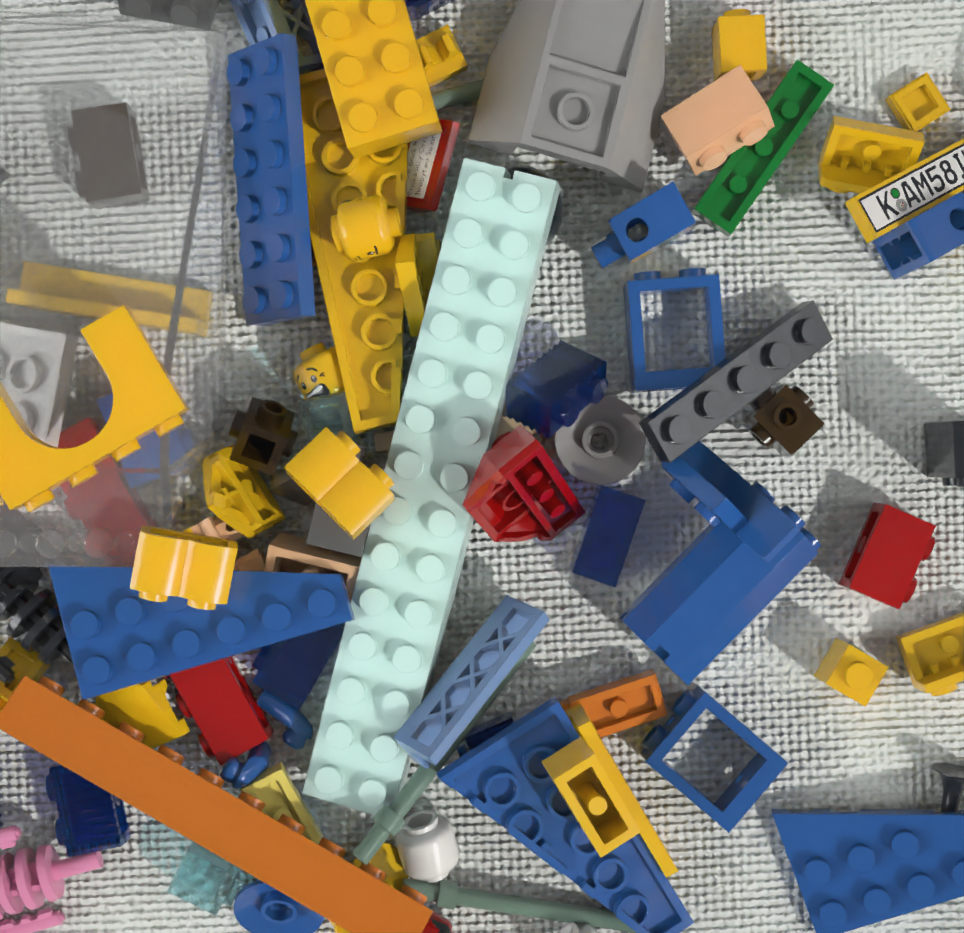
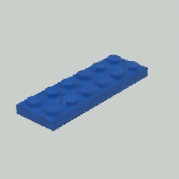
(271, 181)

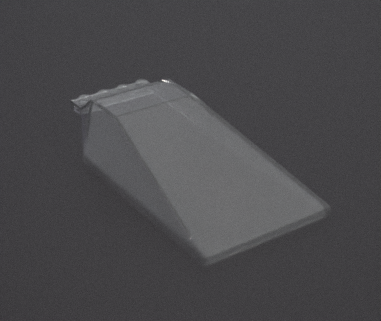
(104, 206)

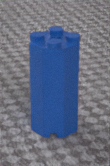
(713, 594)

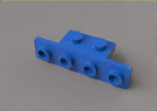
(730, 500)

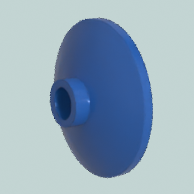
(267, 910)

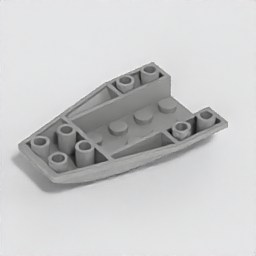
(578, 85)

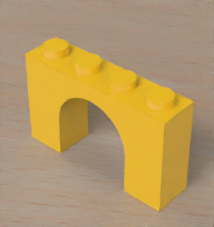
(142, 403)

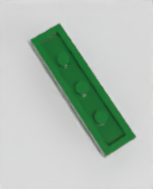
(753, 165)

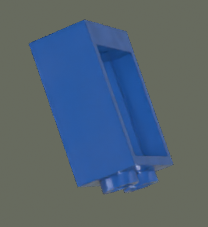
(649, 283)
(746, 786)

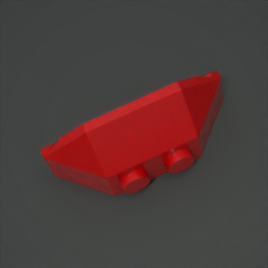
(520, 491)

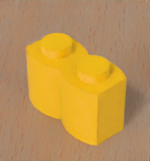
(341, 482)
(183, 566)

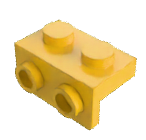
(865, 154)
(935, 655)

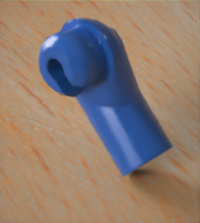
(298, 725)
(242, 774)

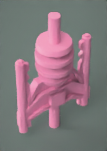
(33, 877)

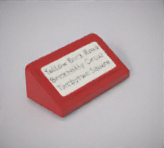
(428, 167)

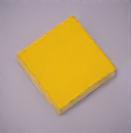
(917, 103)

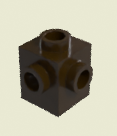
(798, 424)
(262, 435)

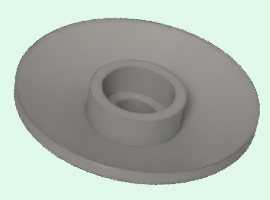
(625, 443)

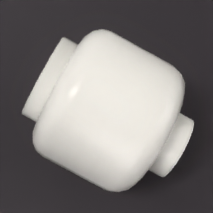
(427, 846)

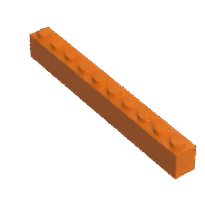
(207, 814)

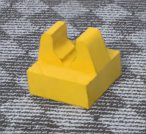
(441, 56)

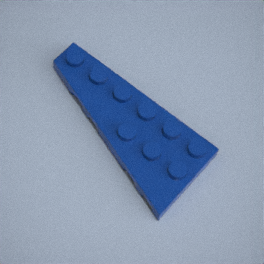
(131, 640)
(516, 791)
(872, 862)

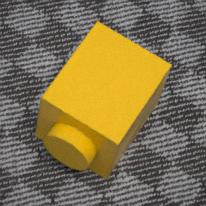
(737, 41)
(851, 671)

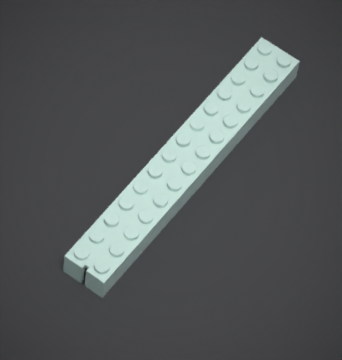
(438, 441)

